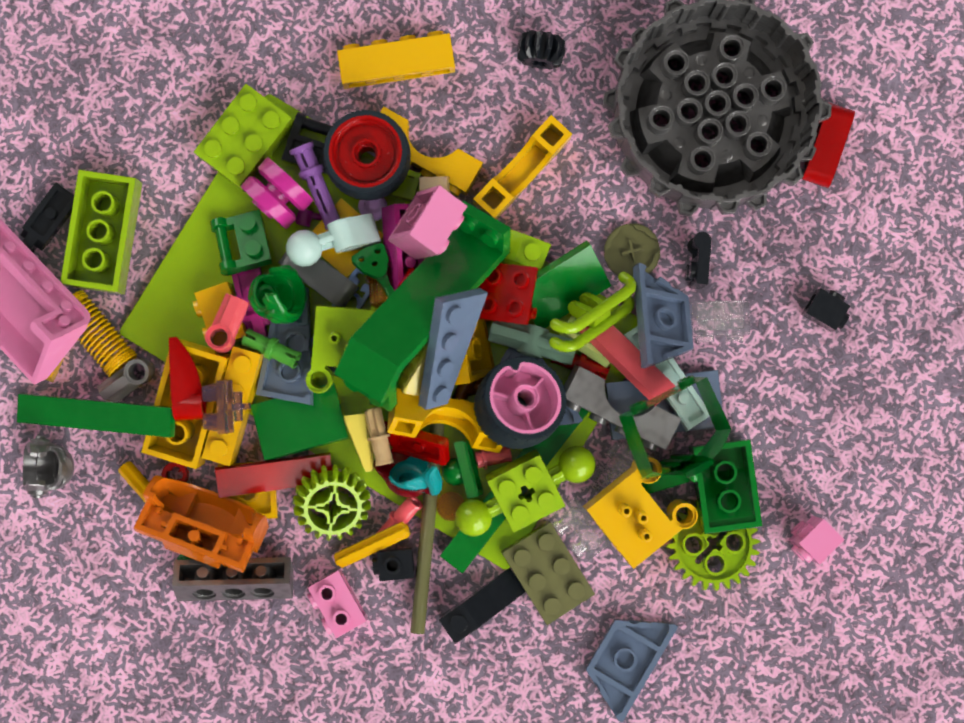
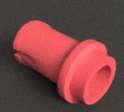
(488, 458)

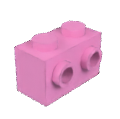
(814, 540)
(337, 603)

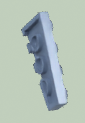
(448, 342)
(280, 380)

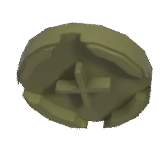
(630, 246)

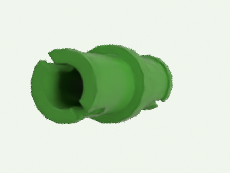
(271, 348)

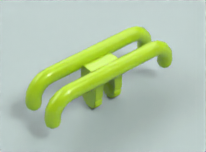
(594, 313)

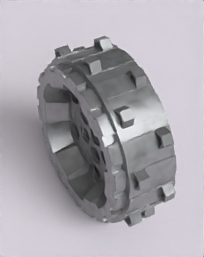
(765, 56)

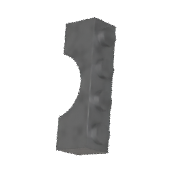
(588, 392)

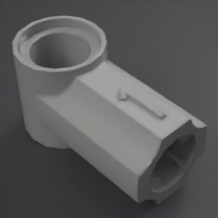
(125, 381)

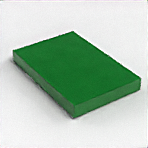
(566, 281)
(297, 427)

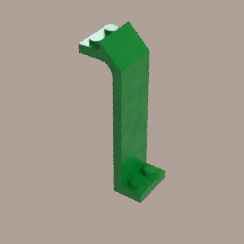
(403, 322)

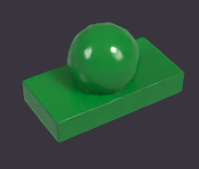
(463, 470)

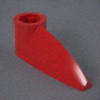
(184, 384)

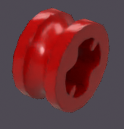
(170, 467)

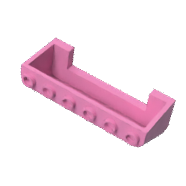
(36, 311)

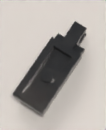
(47, 218)

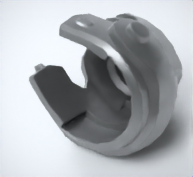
(45, 467)

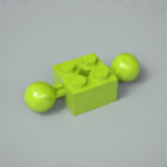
(574, 465)

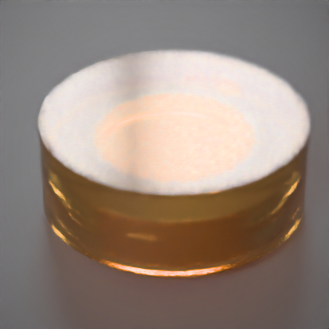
(448, 504)

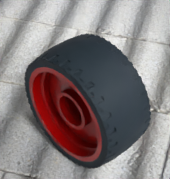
(363, 133)

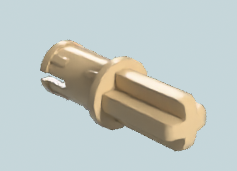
(378, 436)

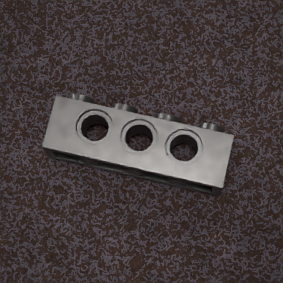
(261, 580)

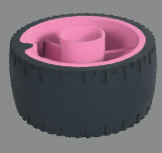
(505, 418)

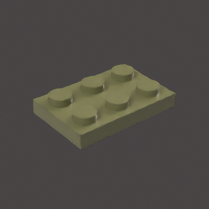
(548, 572)

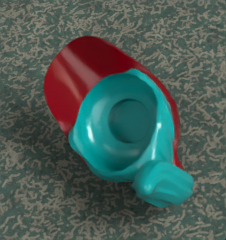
(410, 476)

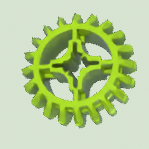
(308, 498)

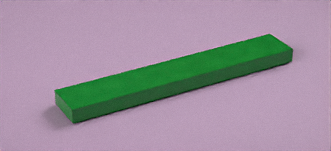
(96, 415)

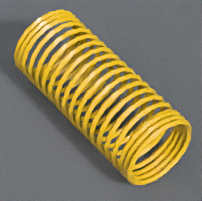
(114, 362)

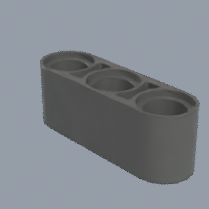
(325, 281)

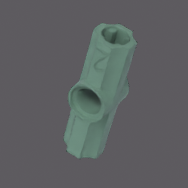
(529, 341)

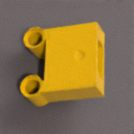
(633, 518)

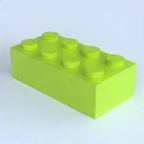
(101, 232)

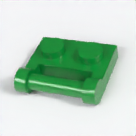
(250, 238)

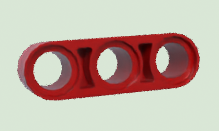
(829, 144)

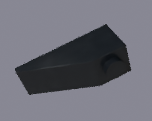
(481, 605)

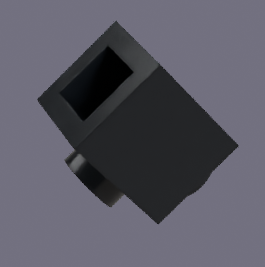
(827, 310)
(394, 564)

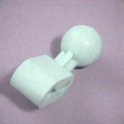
(343, 235)

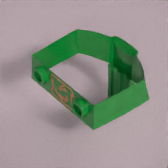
(679, 464)

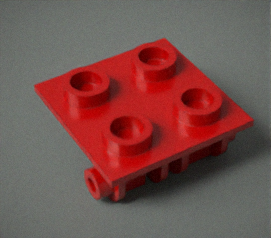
(510, 294)

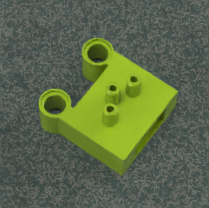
(331, 335)

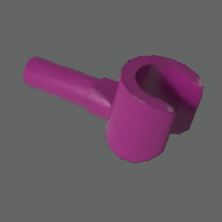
(305, 217)

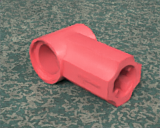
(227, 320)

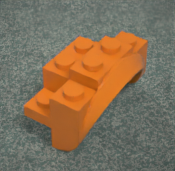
(200, 523)

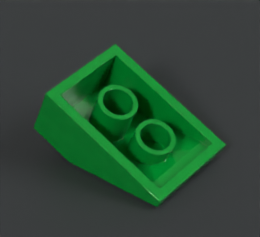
(728, 489)

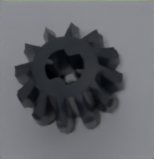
(541, 49)

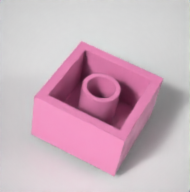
(428, 223)

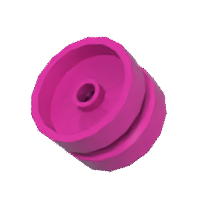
(276, 194)

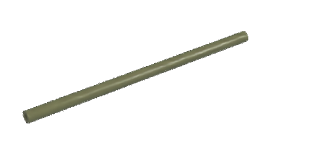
(425, 553)

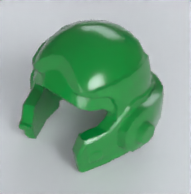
(278, 295)

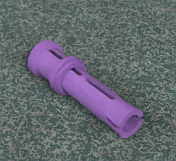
(312, 173)

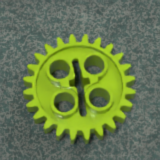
(731, 561)

